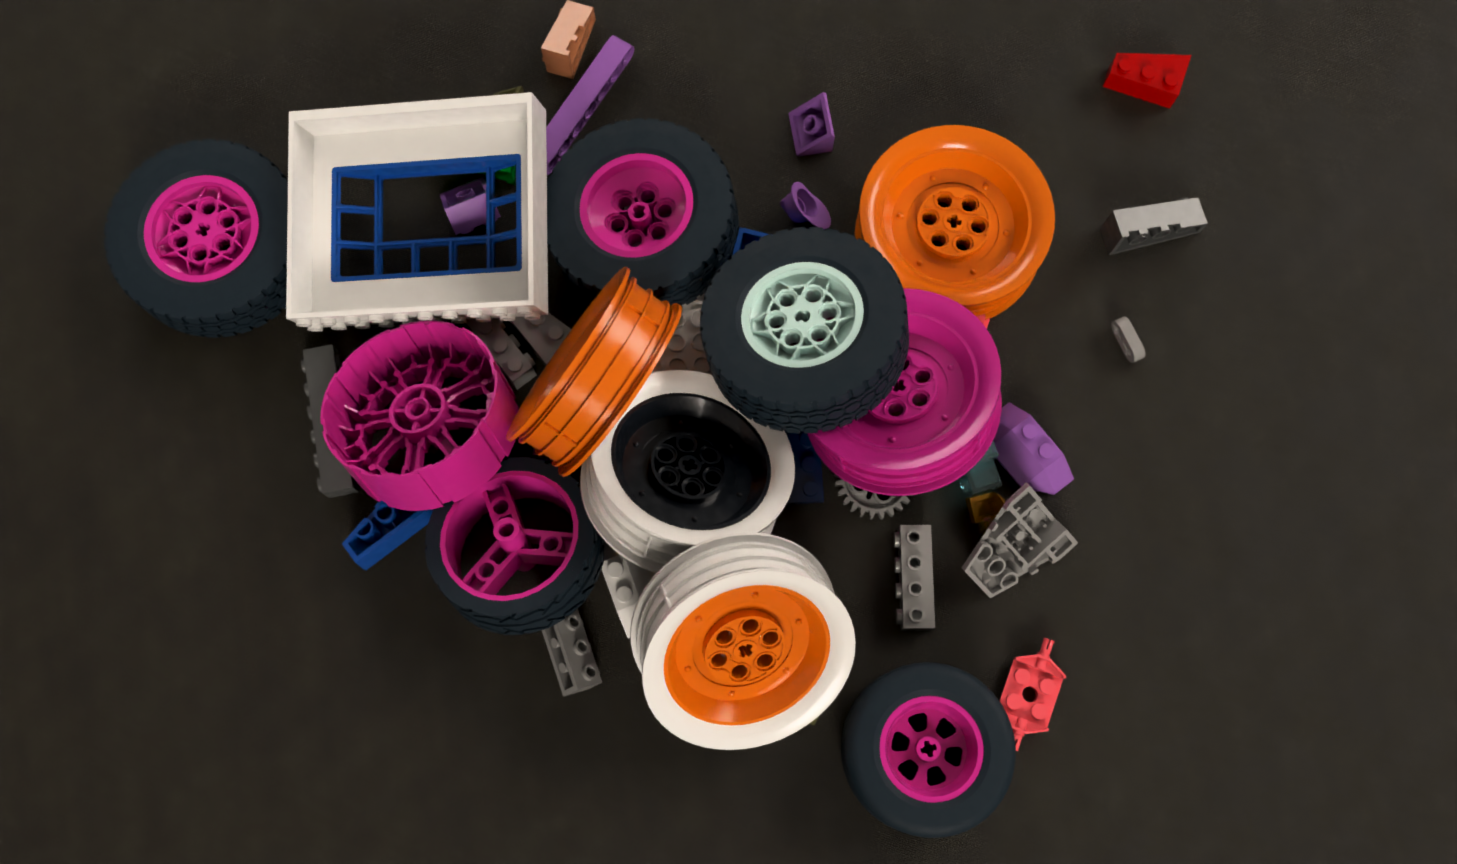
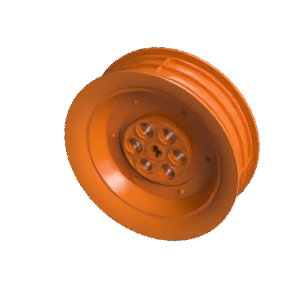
(959, 169)
(595, 373)

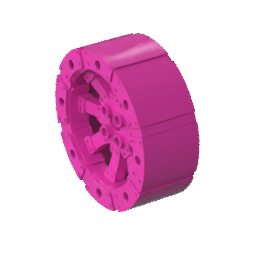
(419, 414)

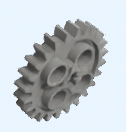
(872, 505)

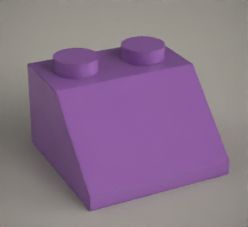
(466, 206)

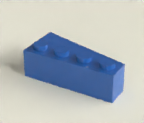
(382, 533)

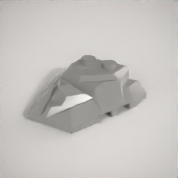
(1017, 543)

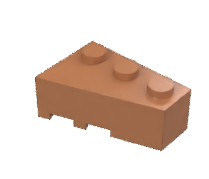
(568, 39)

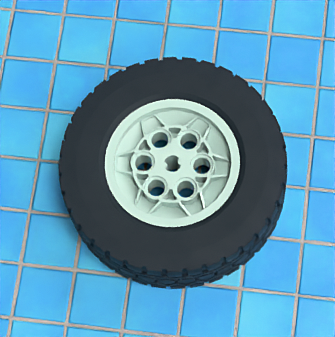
(813, 381)

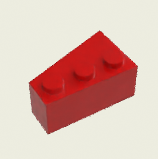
(1148, 76)

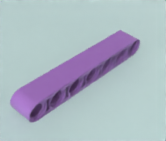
(586, 98)

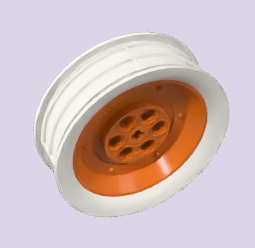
(741, 641)

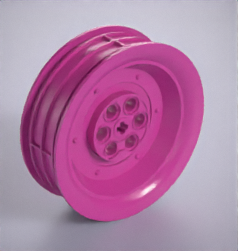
(932, 441)

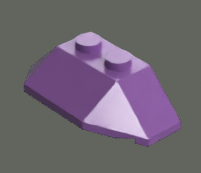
(1030, 453)

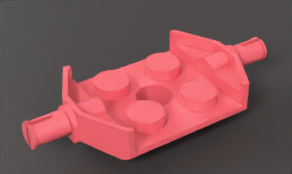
(1045, 679)

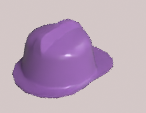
(804, 207)

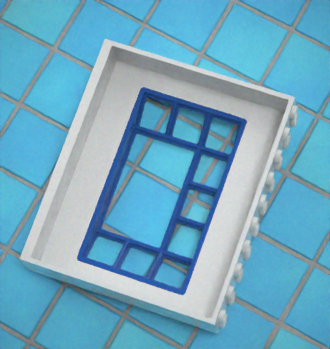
(408, 143)

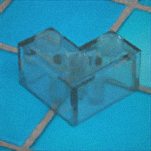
(983, 475)

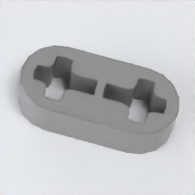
(1128, 339)

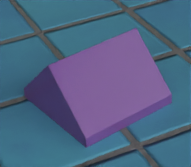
(812, 127)

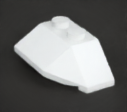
(624, 583)

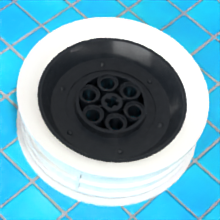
(702, 442)

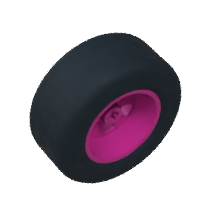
(981, 731)

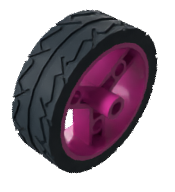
(475, 596)

